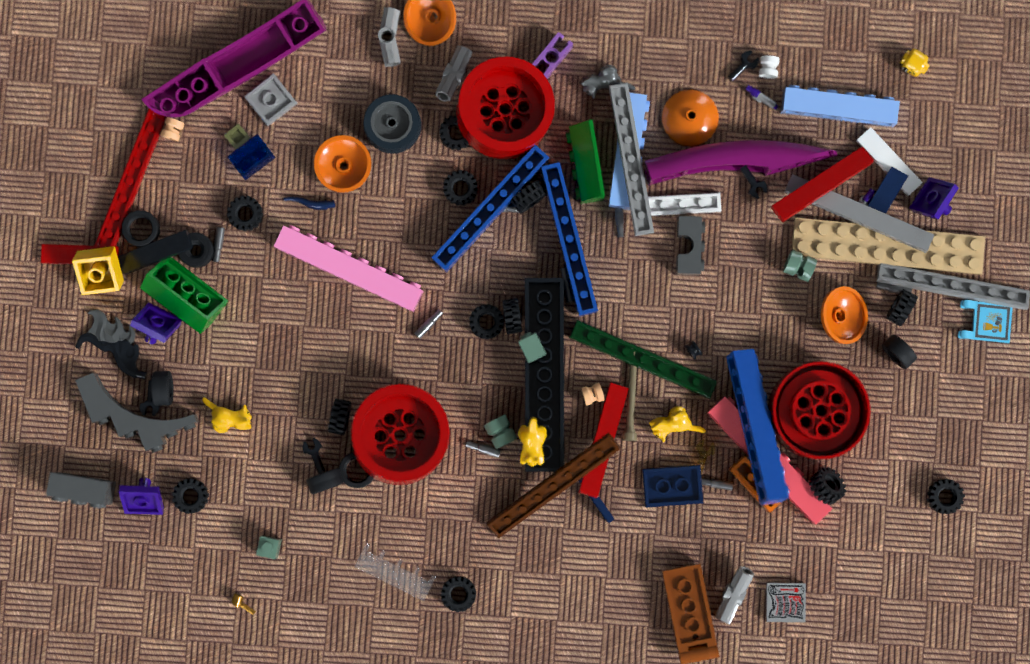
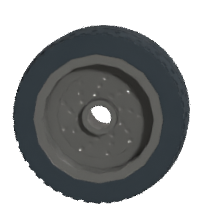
(392, 138)

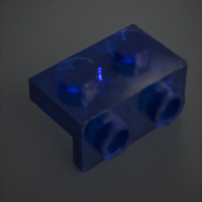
(251, 157)

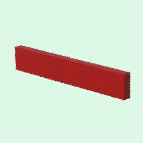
(822, 184)
(607, 422)

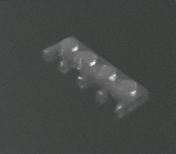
(394, 574)

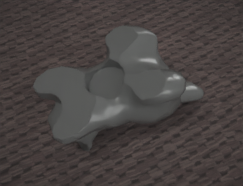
(606, 76)

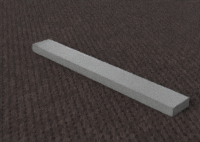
(631, 159)
(868, 217)
(953, 286)

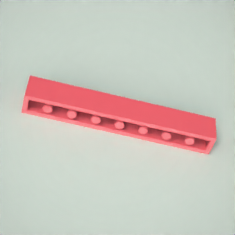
(800, 494)

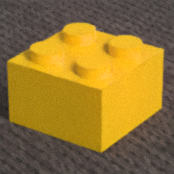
(98, 270)

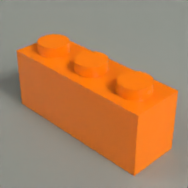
(743, 472)

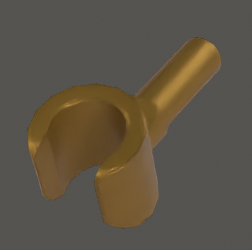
(237, 601)

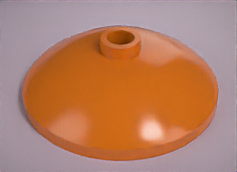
(423, 26)
(684, 129)
(342, 150)
(844, 315)

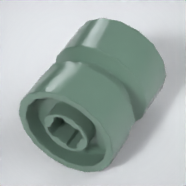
(800, 265)
(500, 431)

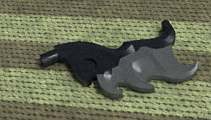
(114, 339)

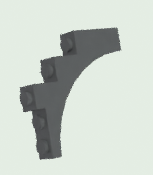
(103, 406)

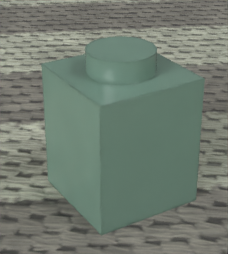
(531, 347)
(268, 547)

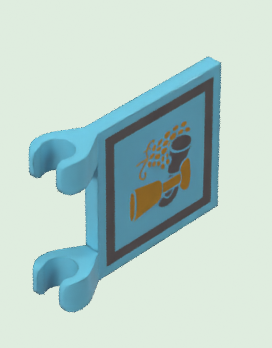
(990, 322)

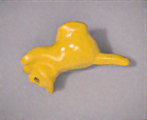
(224, 418)
(675, 422)
(532, 440)

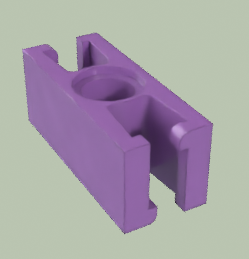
(551, 66)

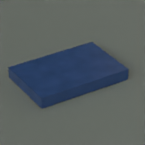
(673, 486)

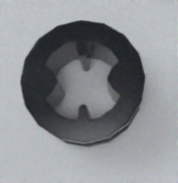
(693, 350)

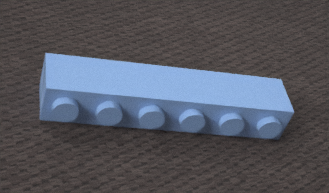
(840, 106)
(618, 192)

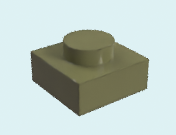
(237, 136)

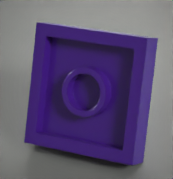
(934, 198)
(155, 323)
(141, 498)

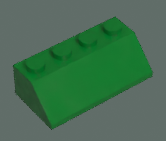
(586, 162)
(183, 294)

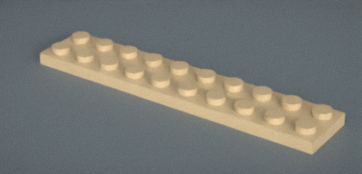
(861, 245)

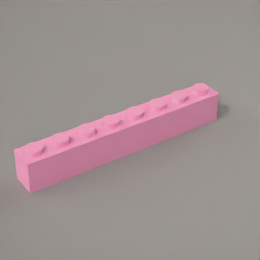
(348, 268)

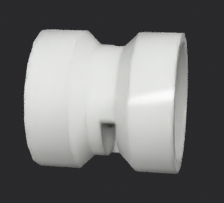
(769, 64)

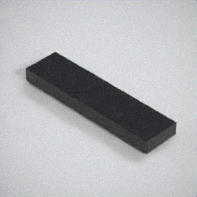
(155, 252)

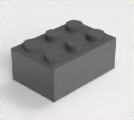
(80, 489)

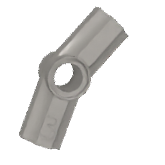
(389, 48)
(453, 73)
(734, 594)

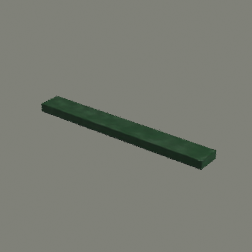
(643, 359)

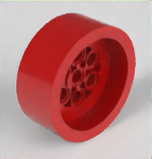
(531, 90)
(428, 418)
(807, 441)

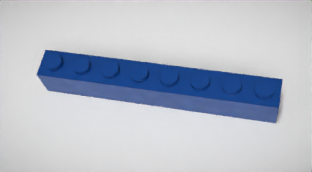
(490, 208)
(569, 239)
(757, 427)

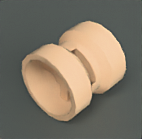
(172, 129)
(588, 394)

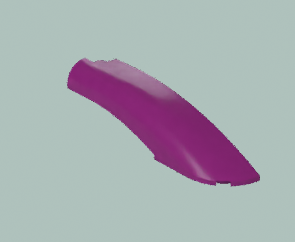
(237, 62)
(758, 155)

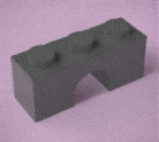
(692, 229)

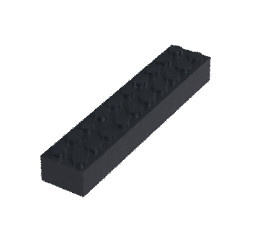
(546, 375)

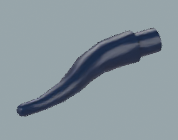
(316, 205)

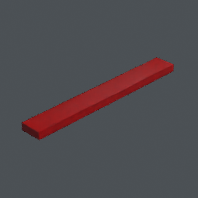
(130, 180)

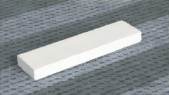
(887, 158)
(685, 204)

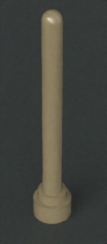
(629, 433)

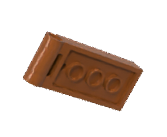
(690, 613)

